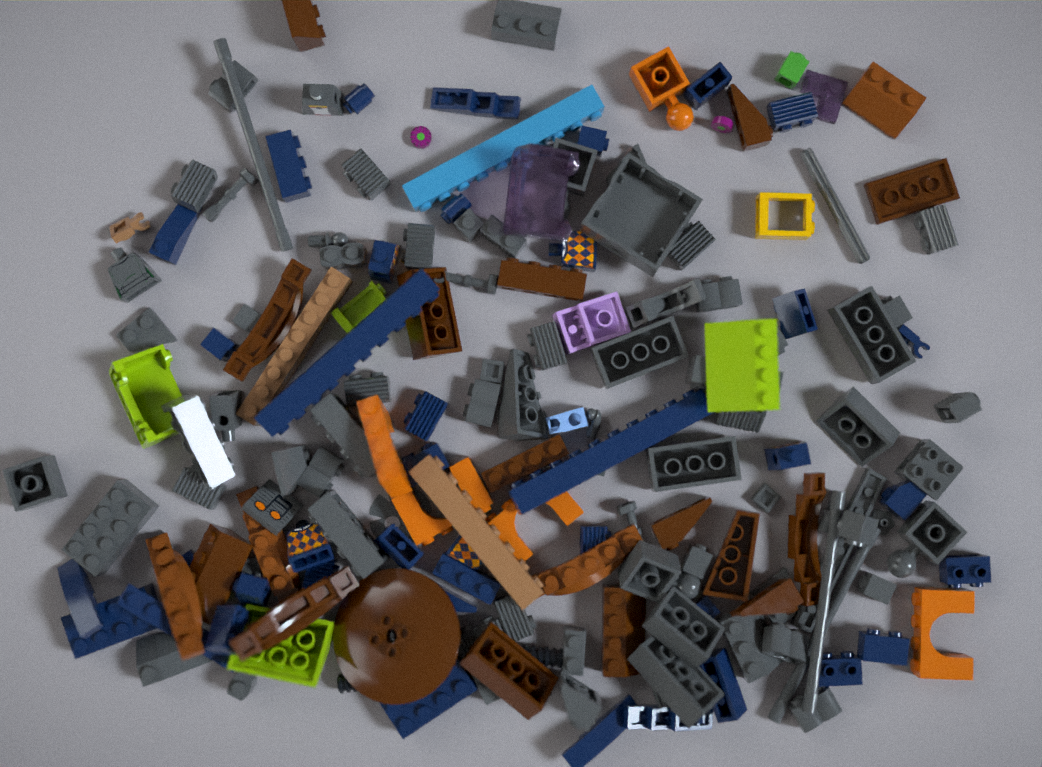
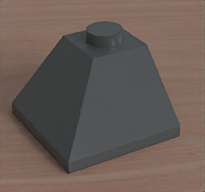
(290, 467)

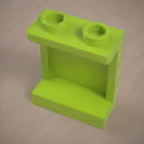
(359, 306)

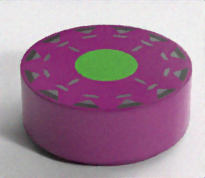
(722, 124)
(420, 137)

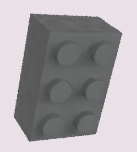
(684, 628)

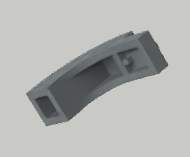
(666, 303)

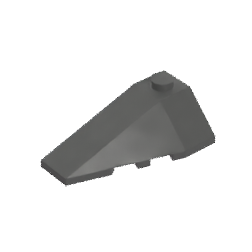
(520, 410)
(160, 659)

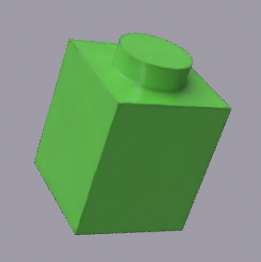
(792, 69)

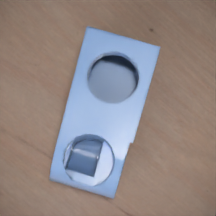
(567, 421)

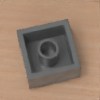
(34, 483)

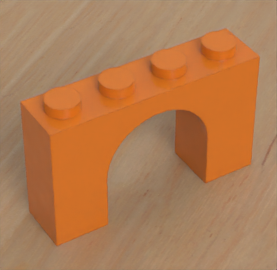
(387, 463)
(563, 505)
(425, 526)
(929, 605)

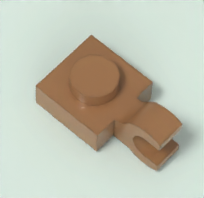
(126, 227)

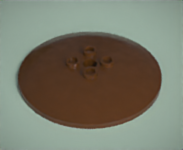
(424, 628)

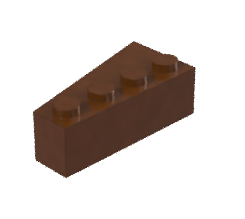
(734, 561)

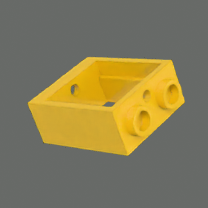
(761, 216)

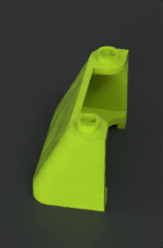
(143, 387)

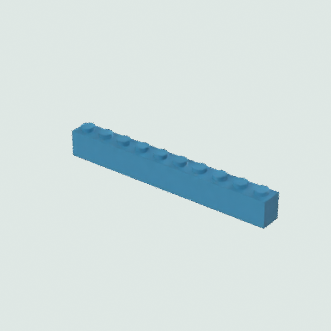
(498, 150)

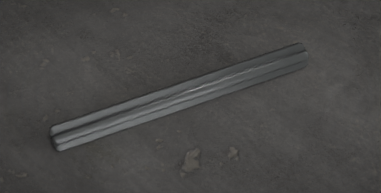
(835, 205)

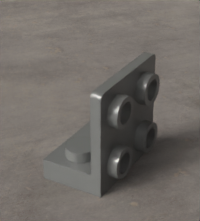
(929, 468)

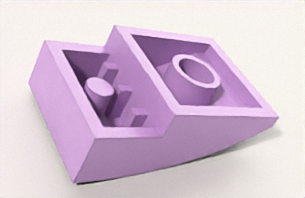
(591, 323)

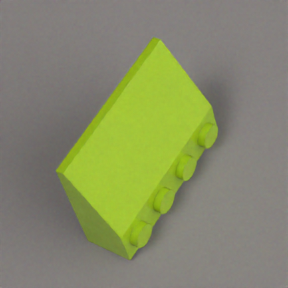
(742, 366)
(292, 660)

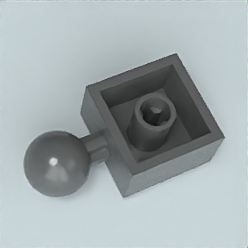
(578, 181)
(917, 533)
(653, 571)

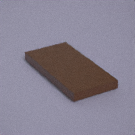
(911, 191)

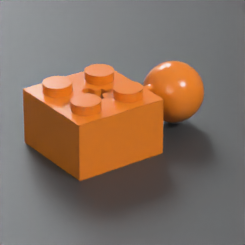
(656, 93)

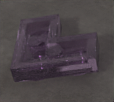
(829, 90)

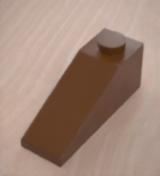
(749, 122)
(677, 525)
(775, 599)

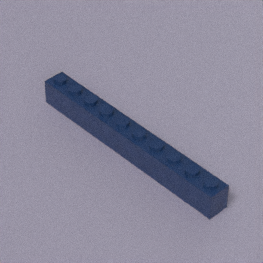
(348, 351)
(609, 452)

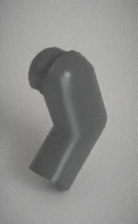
(595, 423)

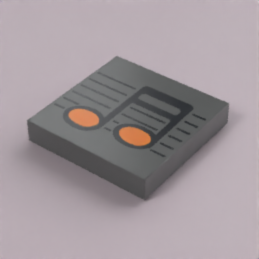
(272, 508)

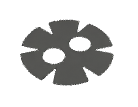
(383, 508)

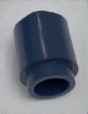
(358, 99)
(455, 208)

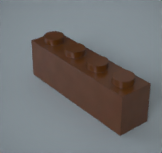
(542, 280)
(524, 463)

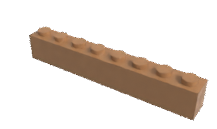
(296, 344)
(475, 530)

